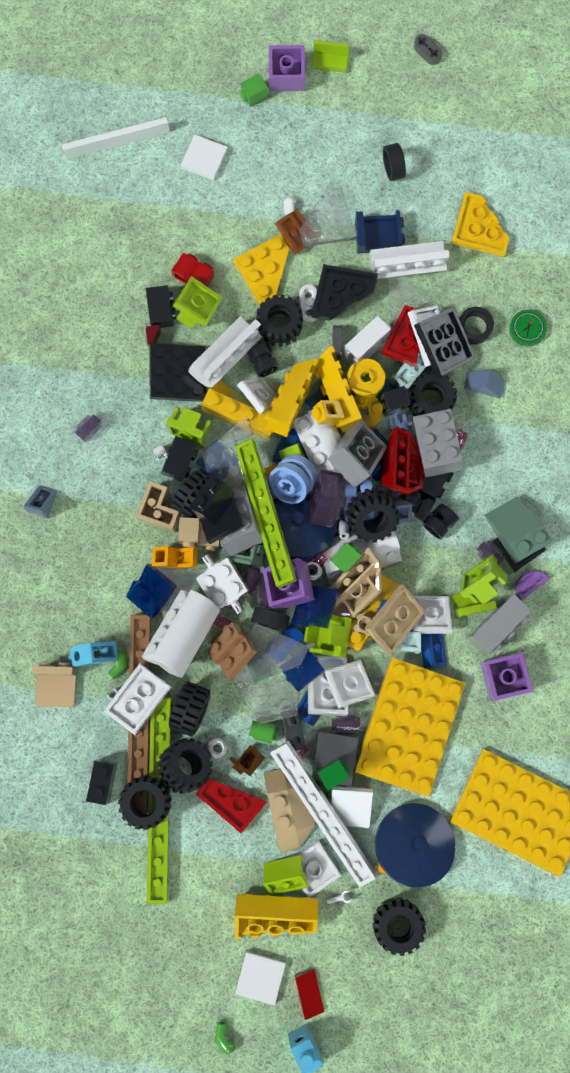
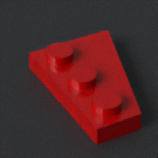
(402, 340)
(230, 803)

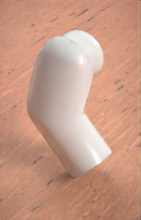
(289, 205)
(342, 529)

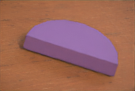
(529, 582)

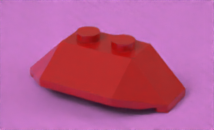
(402, 463)

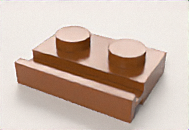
(289, 229)

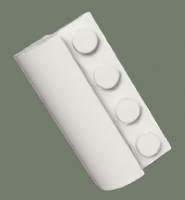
(409, 259)
(225, 352)
(317, 441)
(386, 552)
(181, 632)

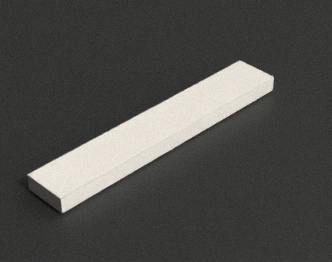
(116, 138)

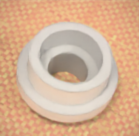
(223, 747)

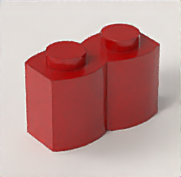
(189, 266)

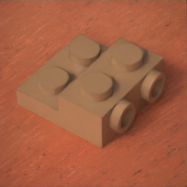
(232, 650)

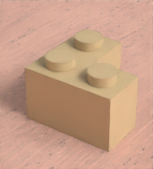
(153, 509)
(192, 535)

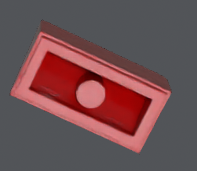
(309, 994)

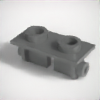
(293, 732)

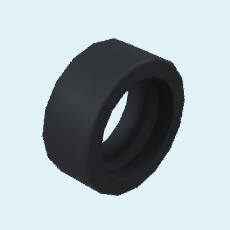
(394, 161)
(483, 314)
(270, 618)

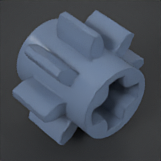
(401, 421)

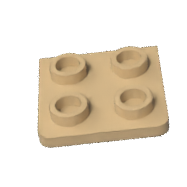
(55, 685)

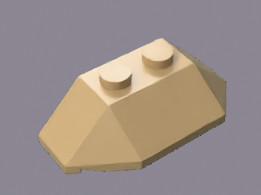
(358, 586)
(289, 814)

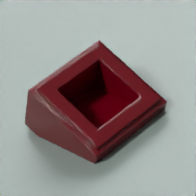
(153, 333)

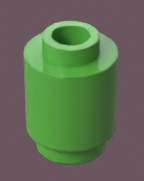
(264, 732)

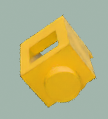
(323, 412)

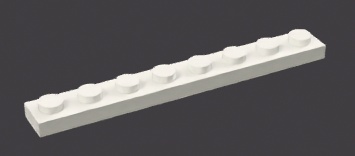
(324, 814)

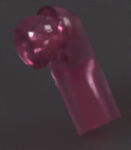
(462, 437)

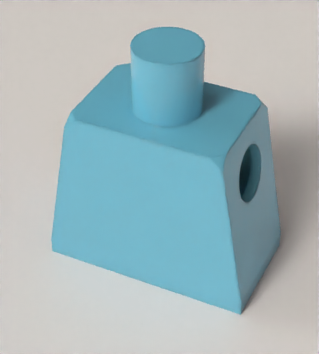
(84, 654)
(306, 1051)

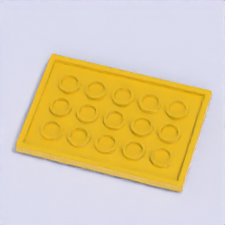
(409, 727)
(516, 812)

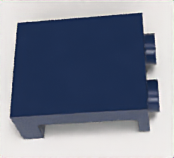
(378, 231)

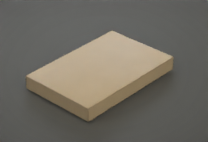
(395, 620)

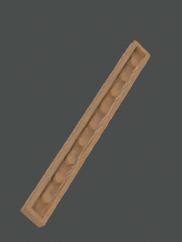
(139, 744)

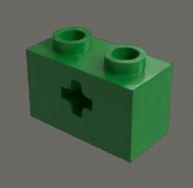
(333, 773)

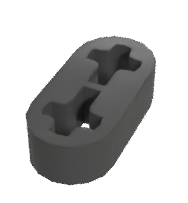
(426, 50)
(337, 340)

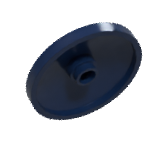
(302, 537)
(415, 845)

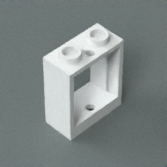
(367, 341)

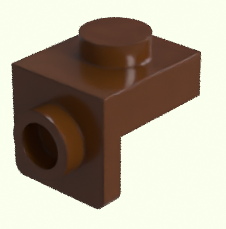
(248, 761)

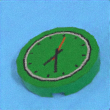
(527, 328)

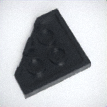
(341, 290)

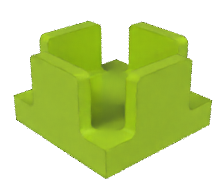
(196, 303)
(187, 426)
(477, 581)
(331, 640)

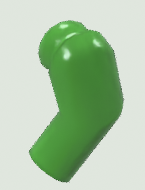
(120, 665)
(221, 1040)

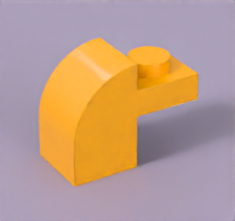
(174, 558)

